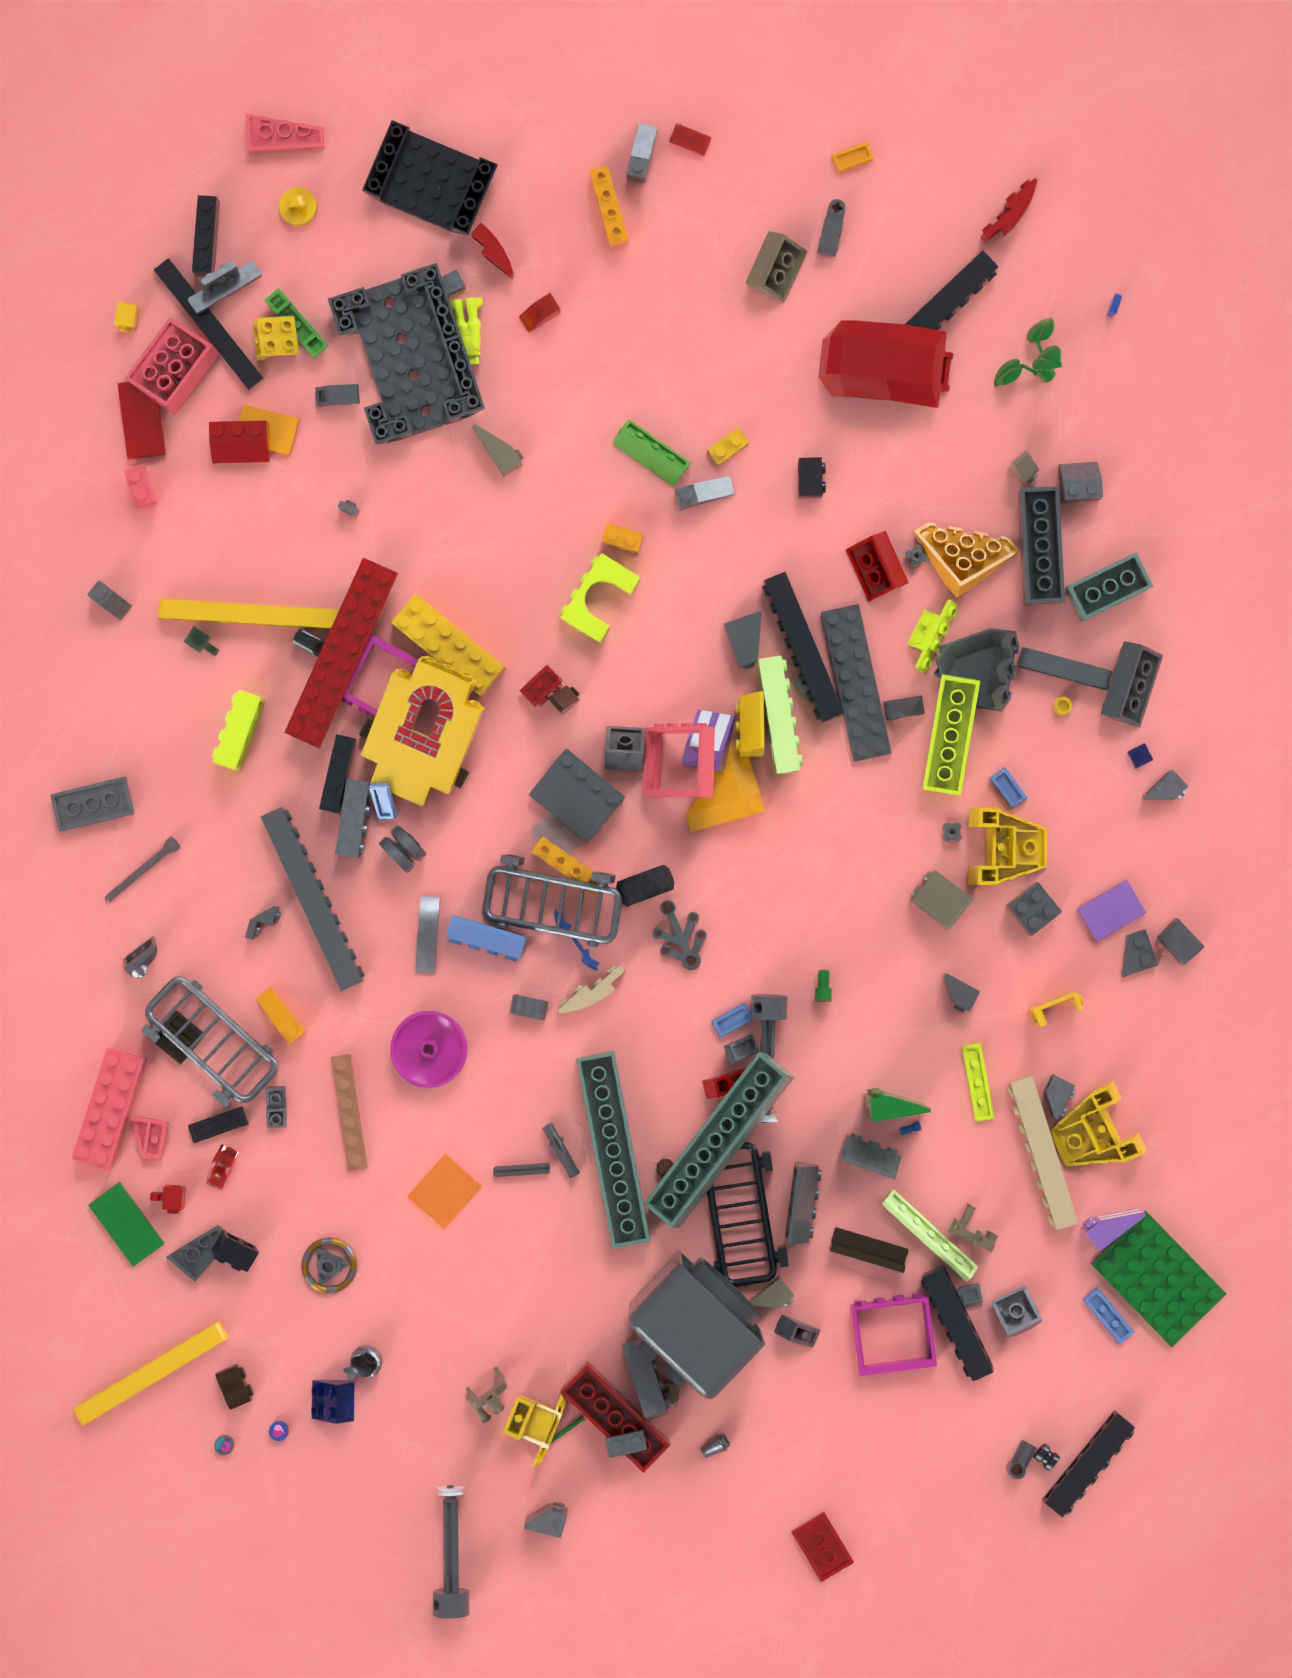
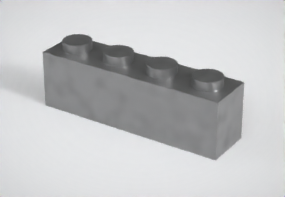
(353, 817)
(646, 1382)

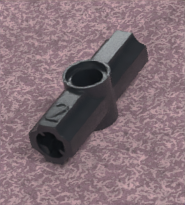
(307, 641)

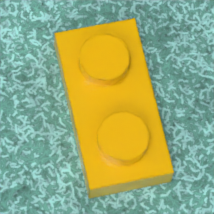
(728, 446)

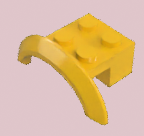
(534, 1423)

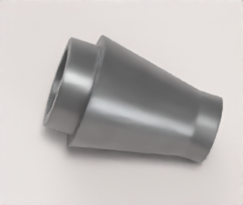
(716, 1445)

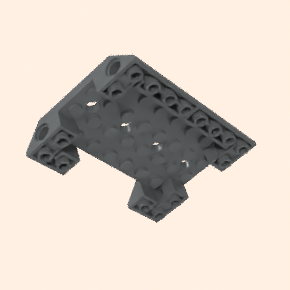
(431, 348)

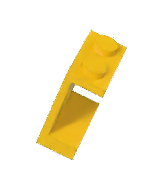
(1036, 1010)

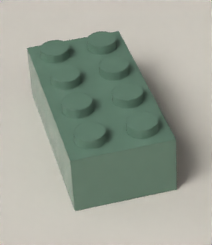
(1108, 587)

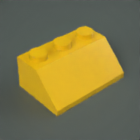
(750, 725)

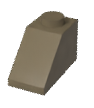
(1024, 468)
(774, 1295)

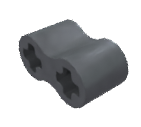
(528, 1007)

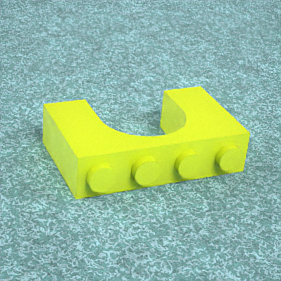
(606, 571)

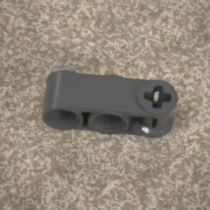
(831, 229)

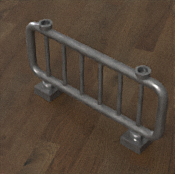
(510, 869)
(228, 1091)

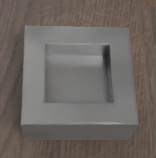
(348, 507)

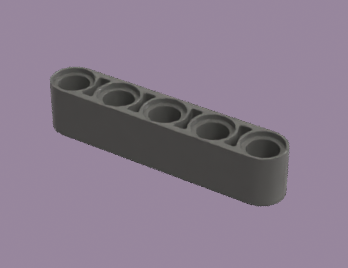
(1064, 668)

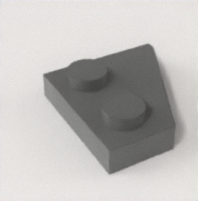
(1137, 953)

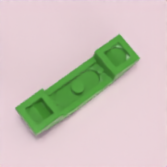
(305, 333)

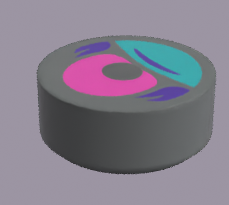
(224, 1444)

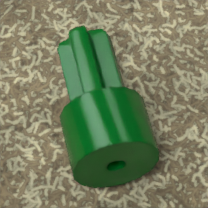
(823, 992)

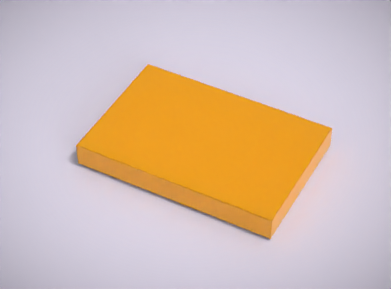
(281, 427)

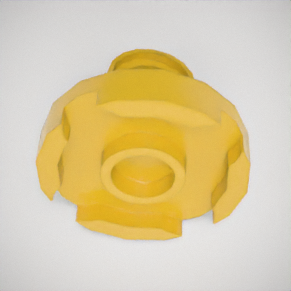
(298, 206)

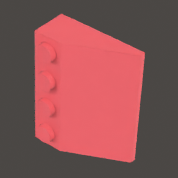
(172, 365)

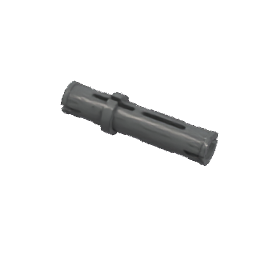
(572, 1170)

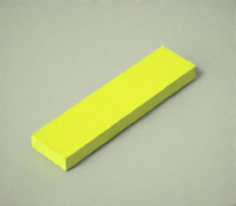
(978, 1082)

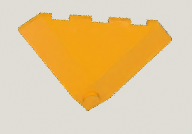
(963, 557)
(733, 797)

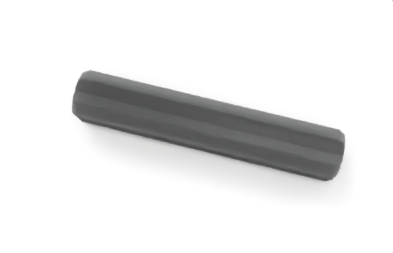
(519, 1170)

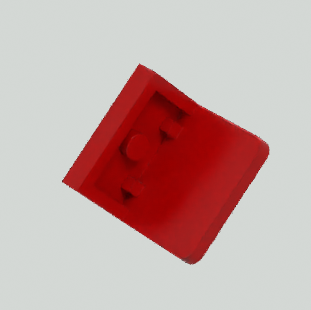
(541, 686)

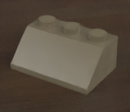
(776, 266)

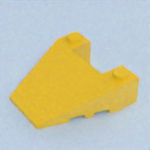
(1012, 846)
(1090, 1135)

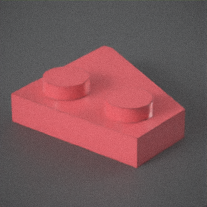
(150, 1136)

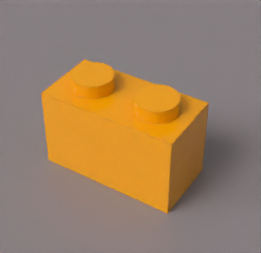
(622, 538)

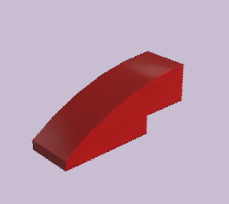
(492, 249)

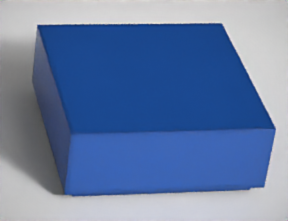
(1114, 305)

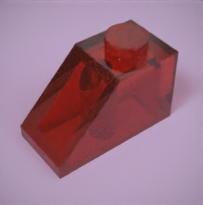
(540, 312)
(221, 1167)

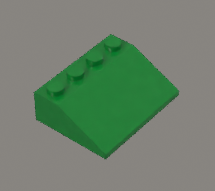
(885, 1105)

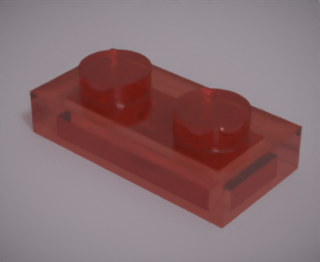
(690, 139)

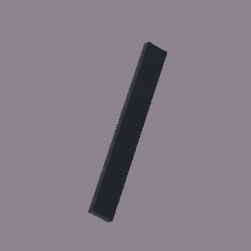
(209, 325)

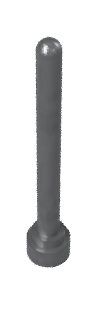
(170, 846)

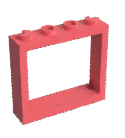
(652, 760)

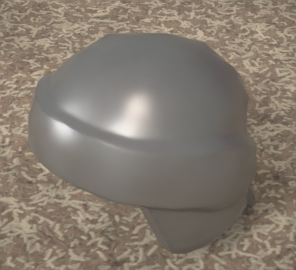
(365, 1362)

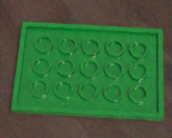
(1158, 1279)

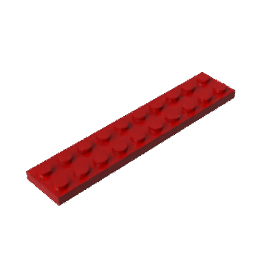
(341, 653)

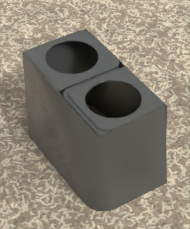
(1180, 941)

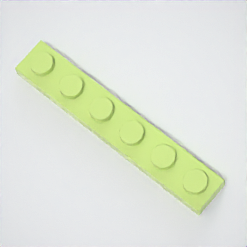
(929, 1235)

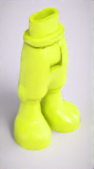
(469, 330)

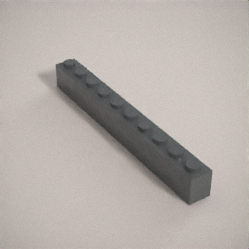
(312, 899)

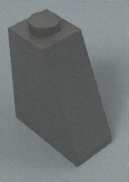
(744, 639)

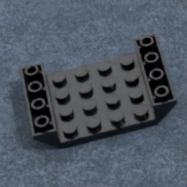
(429, 179)

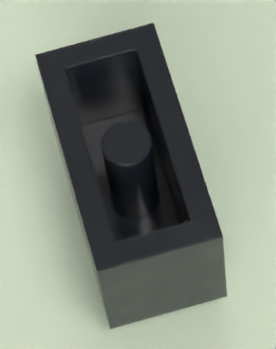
(810, 477)
(234, 1251)

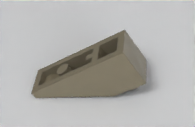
(501, 452)

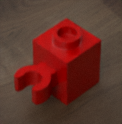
(172, 1197)

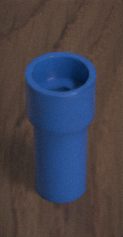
(910, 1128)

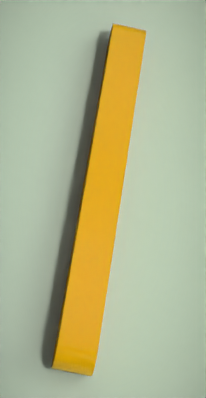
(246, 614)

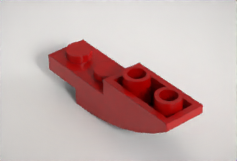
(1016, 207)

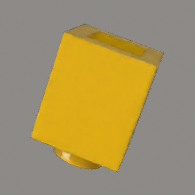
(126, 316)

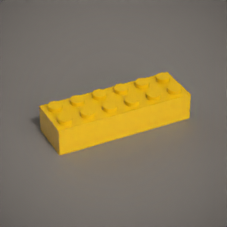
(447, 643)

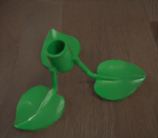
(1042, 365)

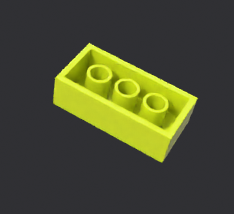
(238, 730)

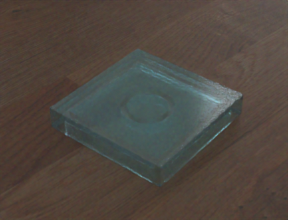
(557, 834)

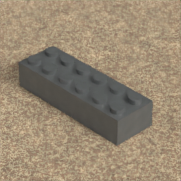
(1041, 545)

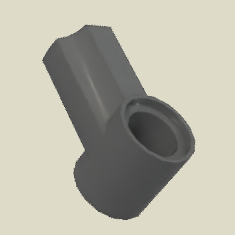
(1021, 1457)

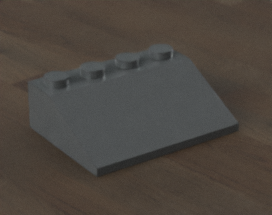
(576, 795)
(802, 1202)

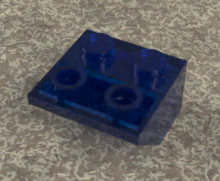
(333, 1401)

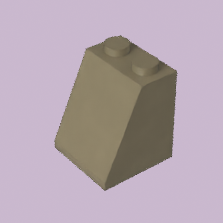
(940, 899)

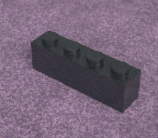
(205, 235)
(338, 773)

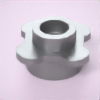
(921, 556)
(955, 836)

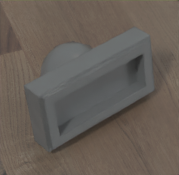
(741, 1048)

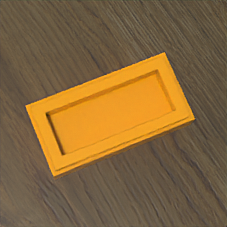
(852, 157)

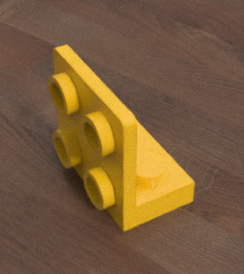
(275, 337)

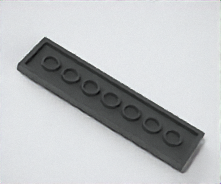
(856, 682)

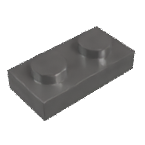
(626, 1443)

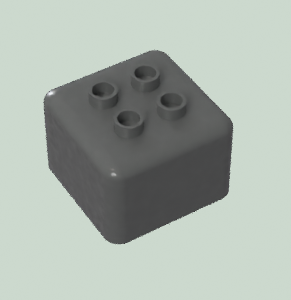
(696, 1325)

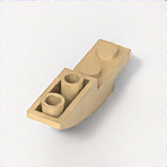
(586, 997)

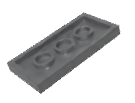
(92, 804)

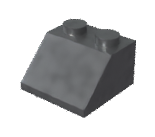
(1080, 482)
(624, 748)
(548, 1519)

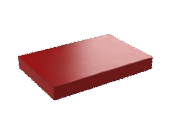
(822, 1546)

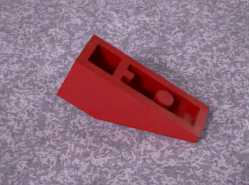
(721, 1084)

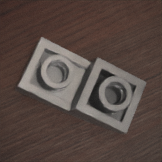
(276, 1106)

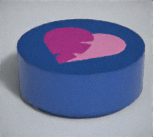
(278, 1430)

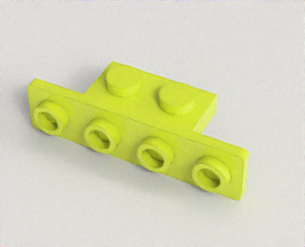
(930, 633)

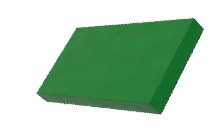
(126, 1224)

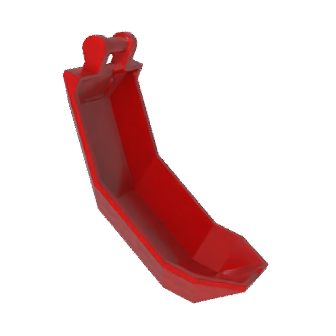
(885, 362)

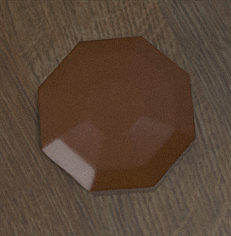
(663, 1166)

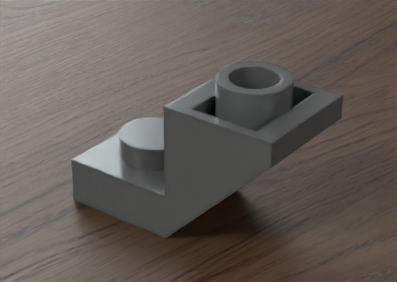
(337, 395)
(268, 917)

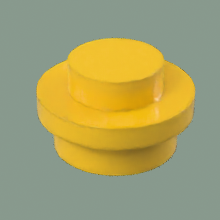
(1062, 706)

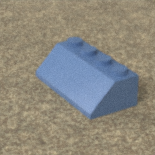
(486, 937)

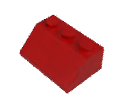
(239, 441)
(877, 565)

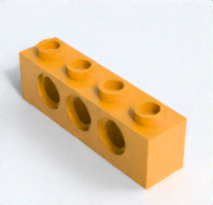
(609, 206)
(562, 861)

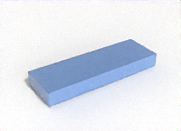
(1108, 1315)

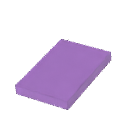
(1111, 910)

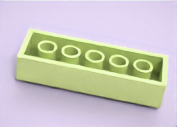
(778, 715)

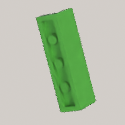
(651, 452)

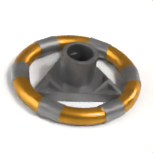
(329, 1265)

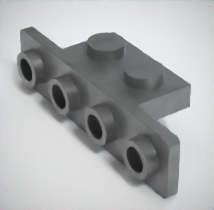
(223, 284)

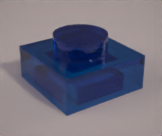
(1140, 755)

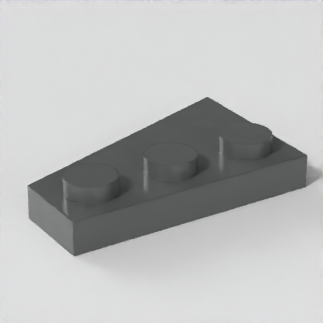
(197, 1254)

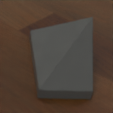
(904, 707)

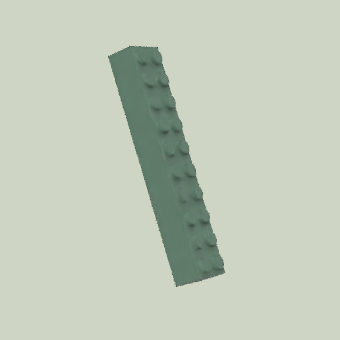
(718, 1140)
(613, 1149)

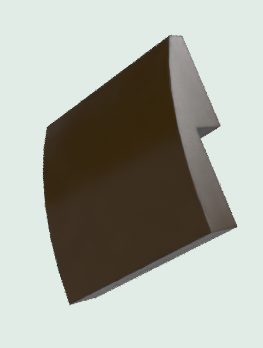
(187, 1036)

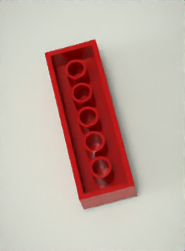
(613, 1413)

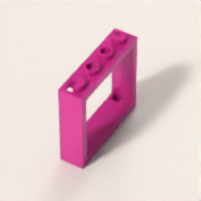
(349, 699)
(899, 1365)

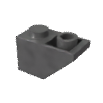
(1057, 1094)

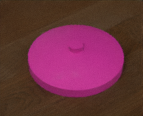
(428, 1049)

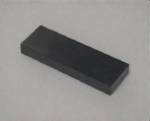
(218, 1124)

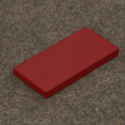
(140, 423)

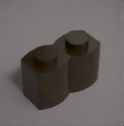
(234, 1386)

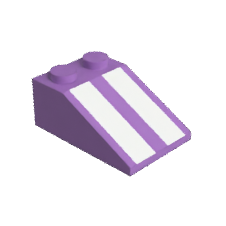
(723, 732)
(1106, 1228)

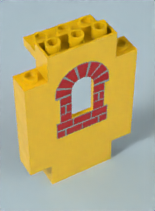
(409, 758)

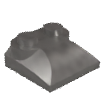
(140, 958)
(1017, 1312)

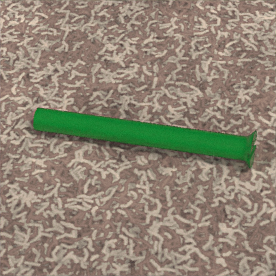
(568, 1428)

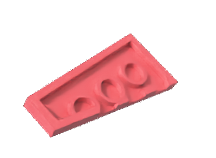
(280, 135)

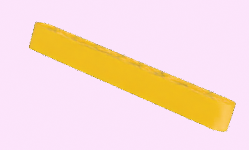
(150, 1373)

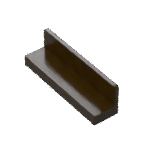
(868, 1249)

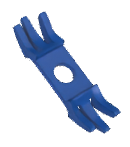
(587, 960)

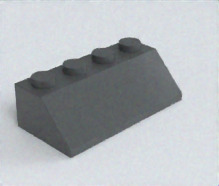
(1131, 684)

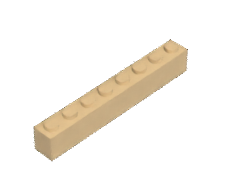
(1043, 1152)

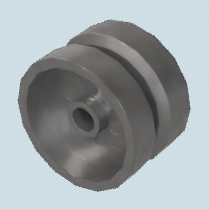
(405, 846)

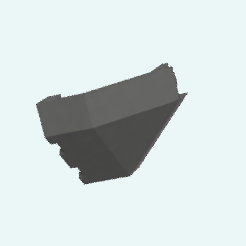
(986, 658)

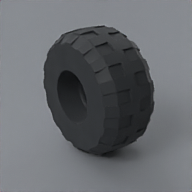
(645, 885)

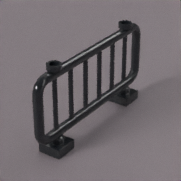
(773, 1256)

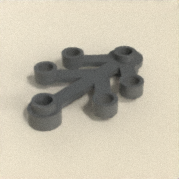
(681, 938)

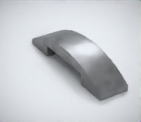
(427, 934)

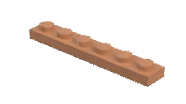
(349, 1112)

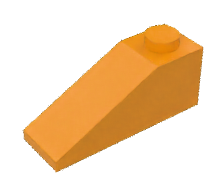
(281, 1015)

